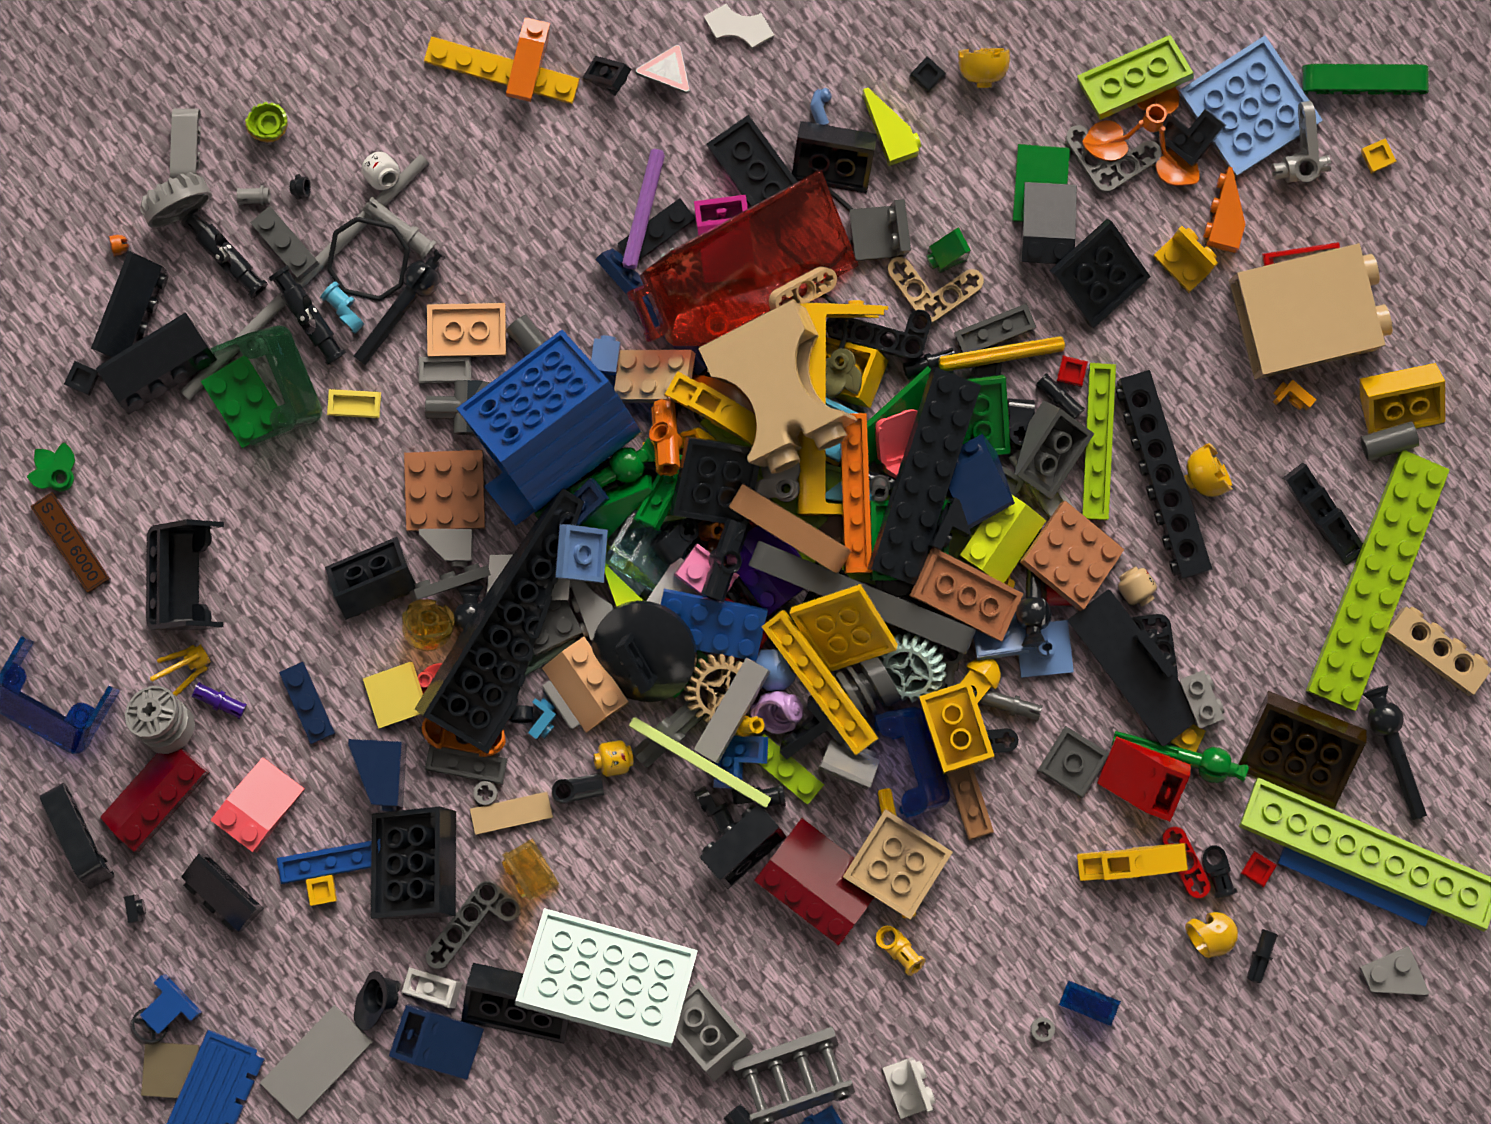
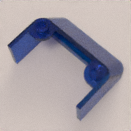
(67, 732)

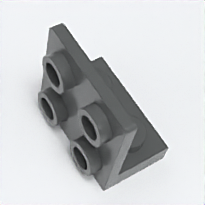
(880, 231)

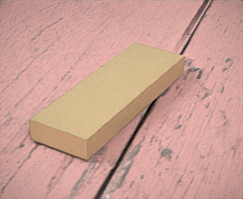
(511, 813)

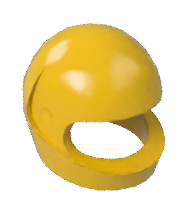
(1216, 937)

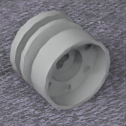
(159, 719)

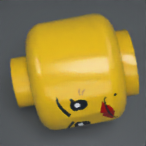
(613, 758)

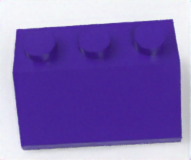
(767, 589)

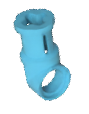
(342, 303)

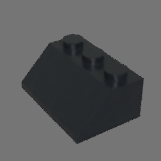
(838, 152)
(370, 578)
(742, 845)
(220, 893)

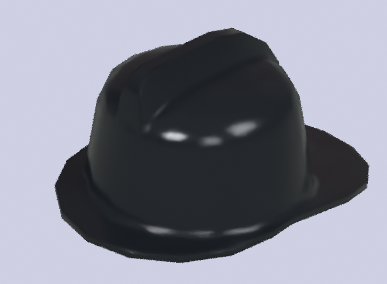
(374, 999)

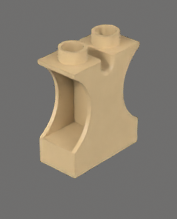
(772, 368)

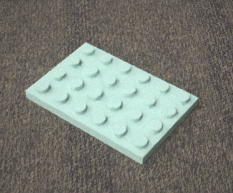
(606, 978)

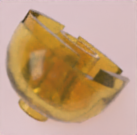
(427, 625)

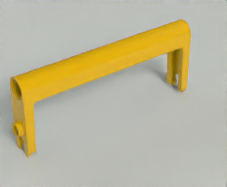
(813, 461)

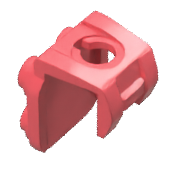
(892, 438)

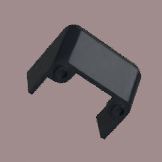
(174, 575)

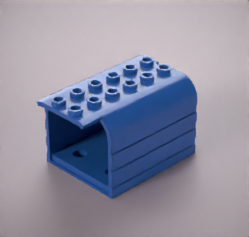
(547, 425)

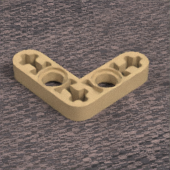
(813, 290)
(926, 296)

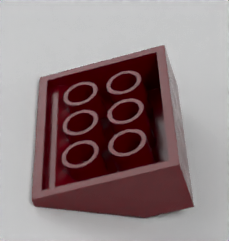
(810, 881)

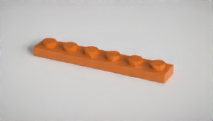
(856, 496)

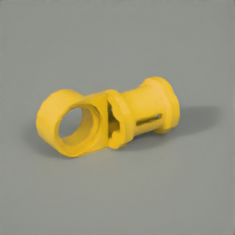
(901, 950)

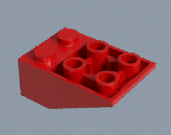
(1145, 778)

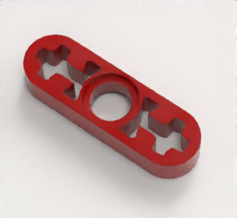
(1196, 864)

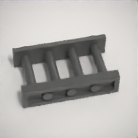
(797, 1051)

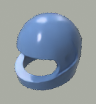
(780, 675)

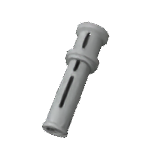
(411, 235)

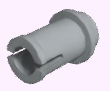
(253, 195)

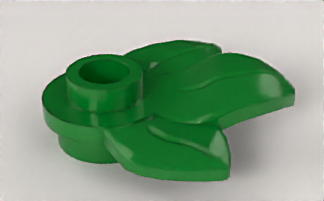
(50, 466)

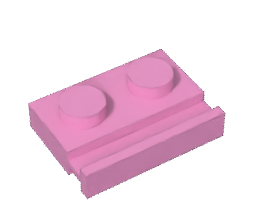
(695, 569)

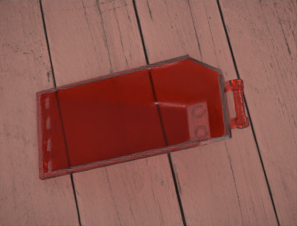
(734, 267)

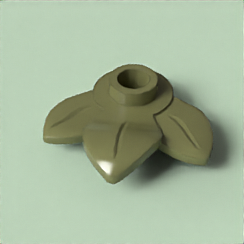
(843, 376)

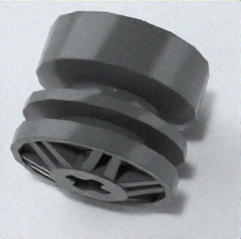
(869, 686)

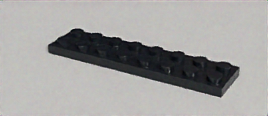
(924, 476)

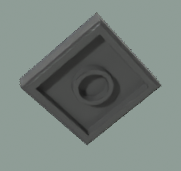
(1073, 762)

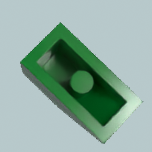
(948, 251)

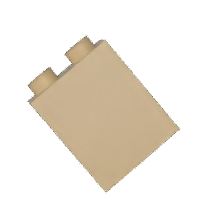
(1310, 310)

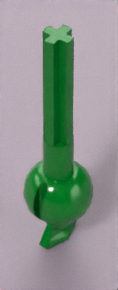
(625, 466)
(1212, 765)

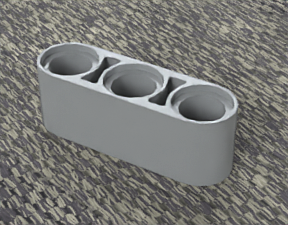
(184, 142)

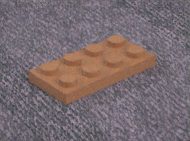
(966, 594)

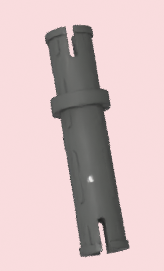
(1010, 704)

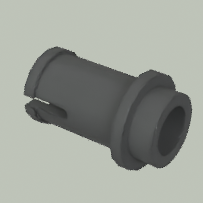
(879, 487)

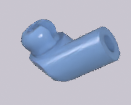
(817, 105)

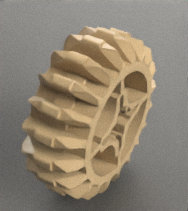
(721, 679)

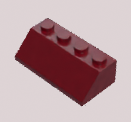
(153, 797)

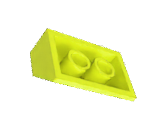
(1003, 540)

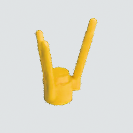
(195, 658)

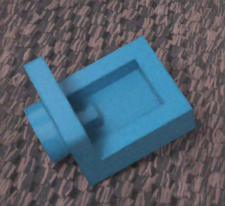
(543, 725)

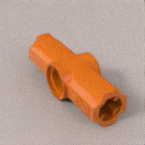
(665, 437)

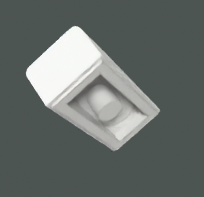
(433, 988)

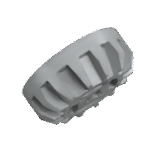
(174, 199)

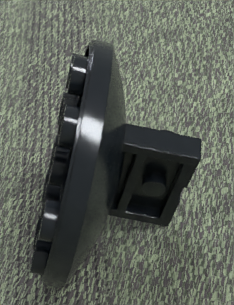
(645, 650)

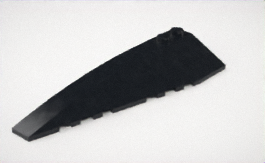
(488, 662)

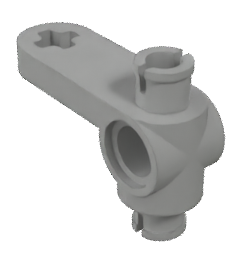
(1309, 151)

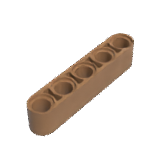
(790, 528)

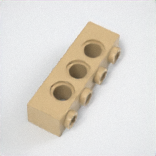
(1401, 633)

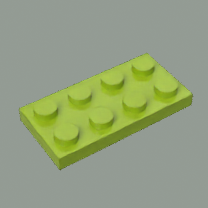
(1135, 77)

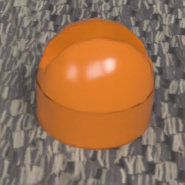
(117, 246)

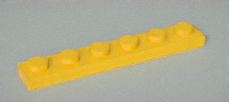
(497, 69)
(820, 682)

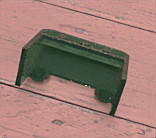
(301, 401)

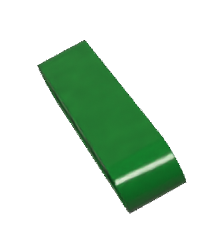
(1369, 78)

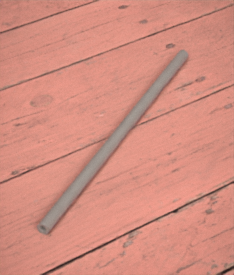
(278, 304)

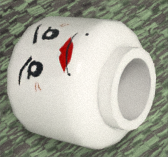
(380, 171)

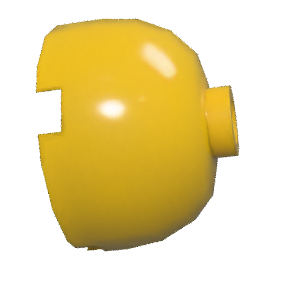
(984, 65)
(1207, 472)

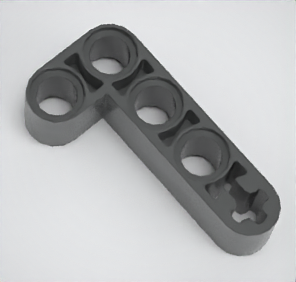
(467, 927)

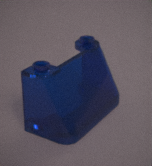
(933, 787)

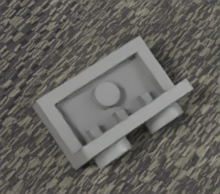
(1201, 699)

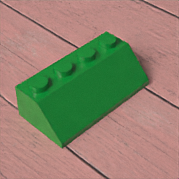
(906, 399)

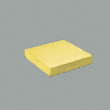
(394, 694)

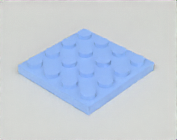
(1255, 101)

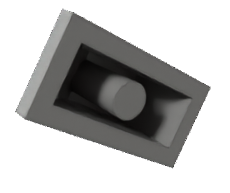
(451, 544)

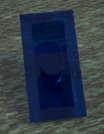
(1089, 1003)

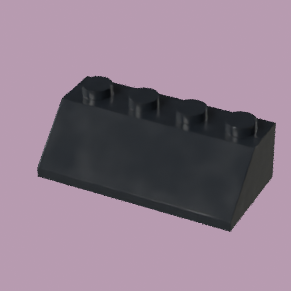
(130, 305)
(156, 363)
(491, 1003)

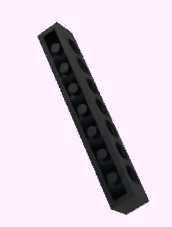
(1143, 385)

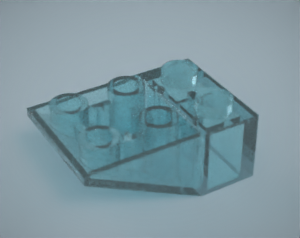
(634, 556)

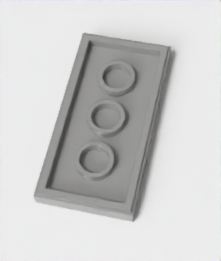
(316, 1062)

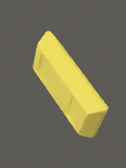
(354, 403)

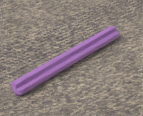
(643, 209)

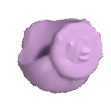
(779, 711)

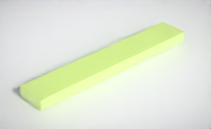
(700, 762)

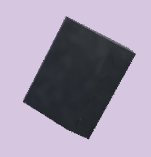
(415, 864)

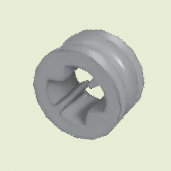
(479, 799)
(1051, 1031)

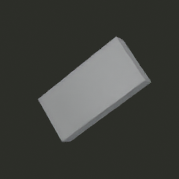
(444, 369)
(561, 706)

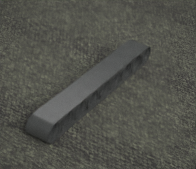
(891, 608)

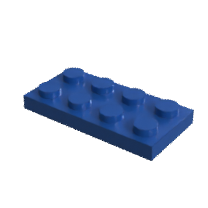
(717, 625)

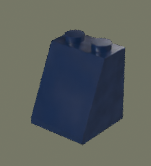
(381, 771)

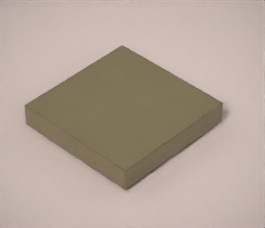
(166, 1068)

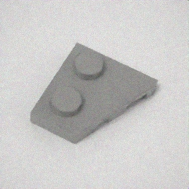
(1395, 974)

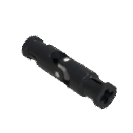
(209, 238)
(304, 311)

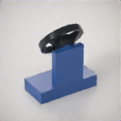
(163, 1011)

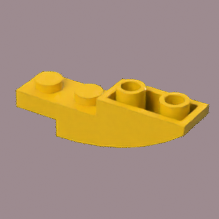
(714, 407)
(1132, 862)

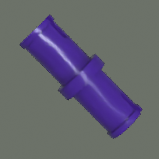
(219, 700)

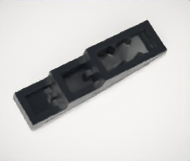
(1323, 513)

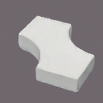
(750, 29)

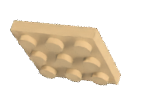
(897, 864)

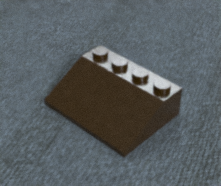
(1302, 749)

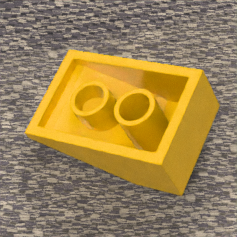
(871, 365)
(956, 727)

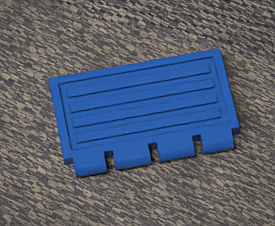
(216, 1082)

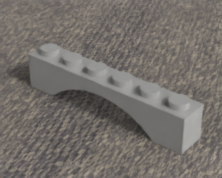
(590, 605)

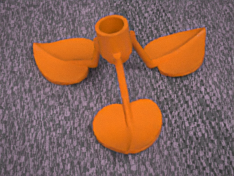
(1108, 143)

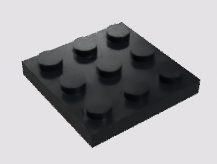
(1100, 273)
(710, 480)

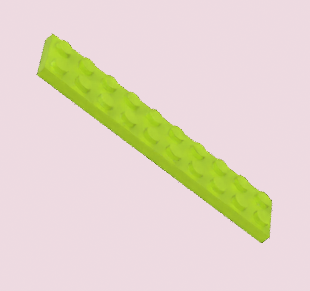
(1377, 580)
(1368, 854)

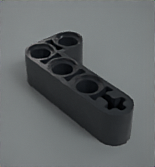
(878, 331)
(75, 837)

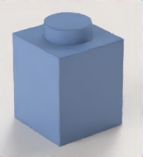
(606, 354)

